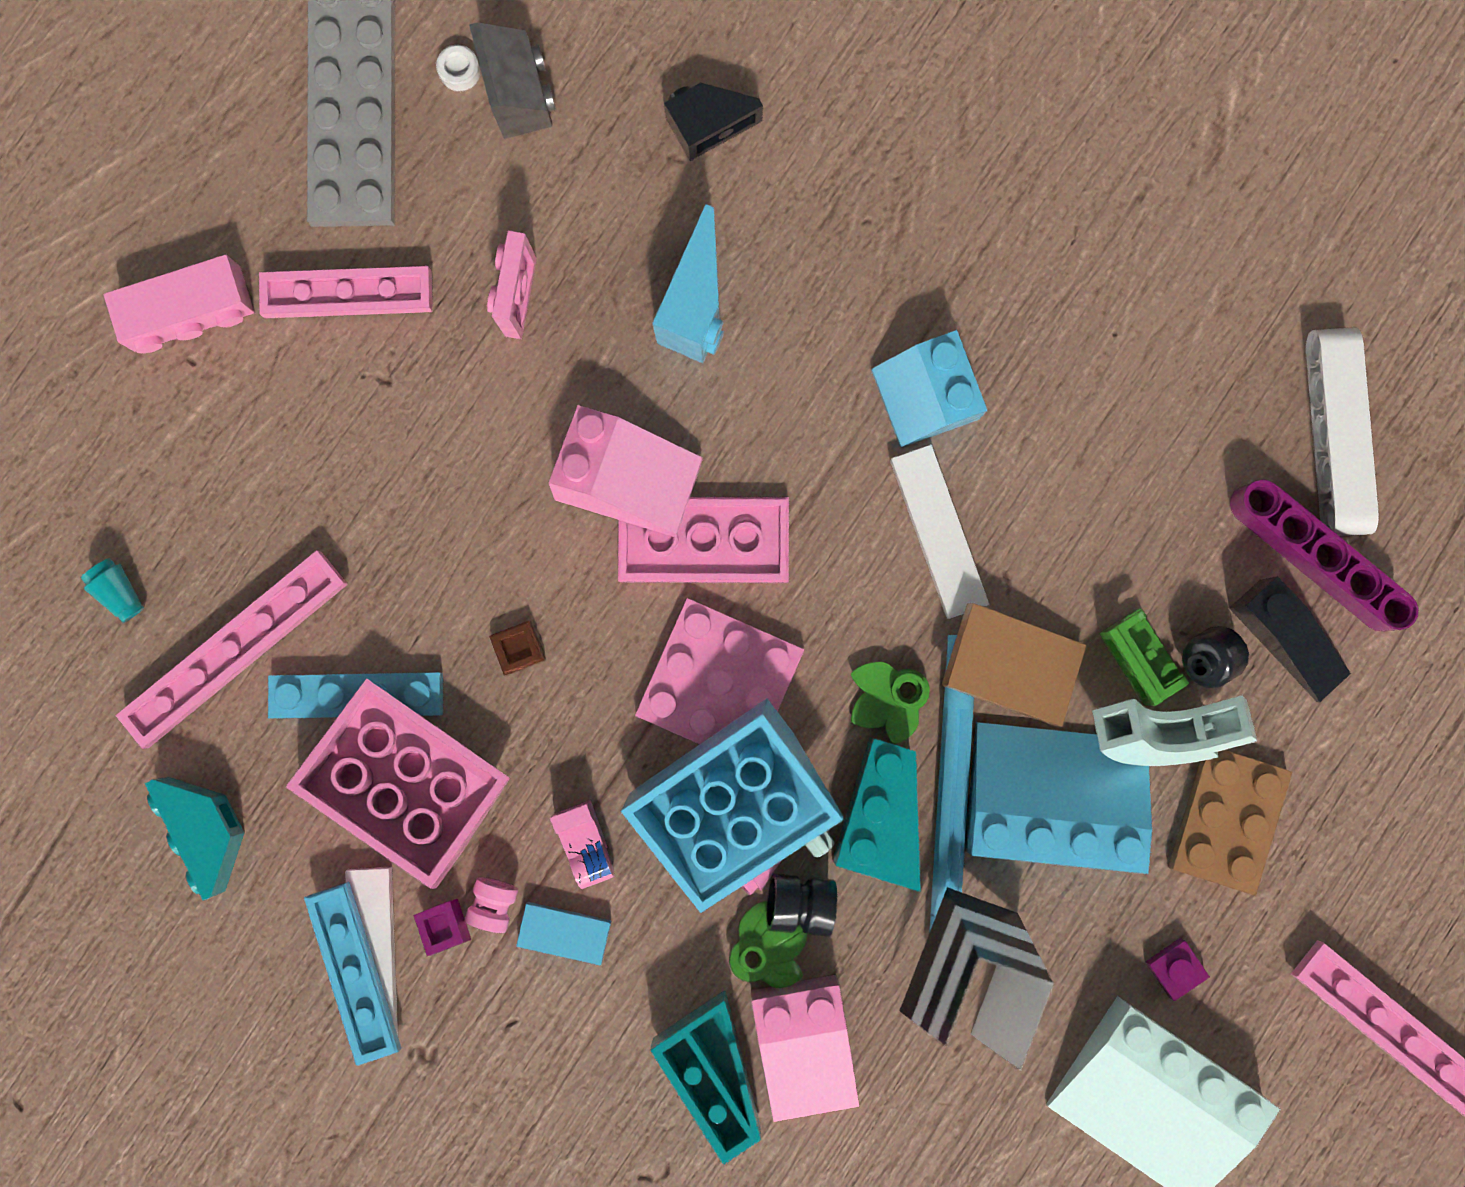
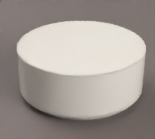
(458, 67)

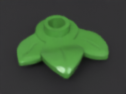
(883, 703)
(773, 950)

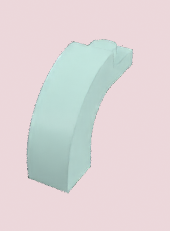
(1158, 738)

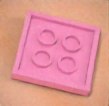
(715, 673)

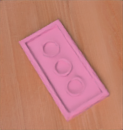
(714, 544)

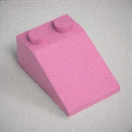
(624, 472)
(804, 1048)

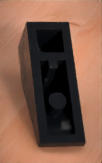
(1291, 636)

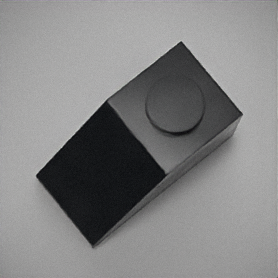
(709, 116)

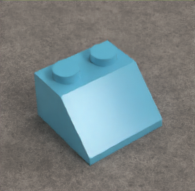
(929, 389)

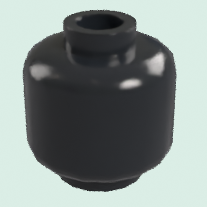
(1215, 657)

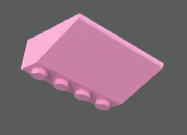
(399, 784)

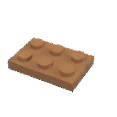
(1230, 821)

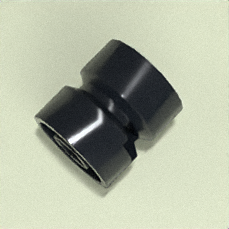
(806, 905)

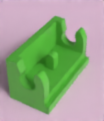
(1143, 658)

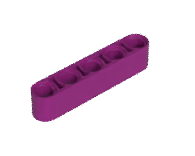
(1342, 562)

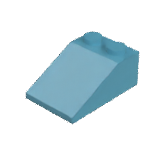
(690, 309)

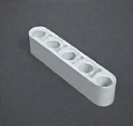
(1342, 431)

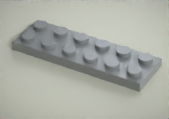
(351, 113)

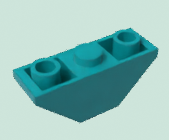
(199, 830)

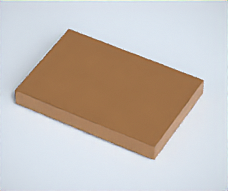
(1014, 664)

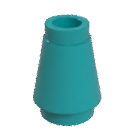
(112, 589)

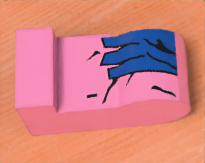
(583, 844)

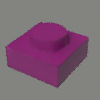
(442, 927)
(1177, 969)

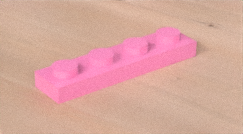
(345, 292)

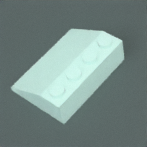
(1160, 1102)

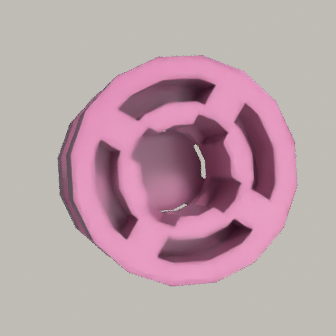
(491, 905)

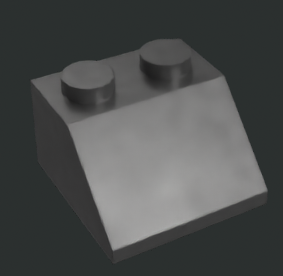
(512, 79)

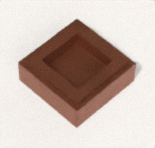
(517, 648)

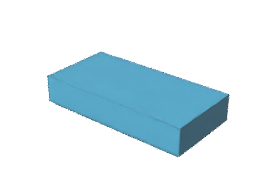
(564, 933)

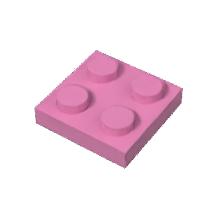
(511, 297)

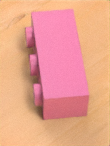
(179, 304)

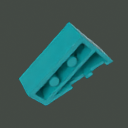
(882, 818)
(710, 1076)

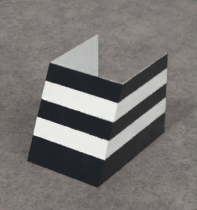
(1019, 988)

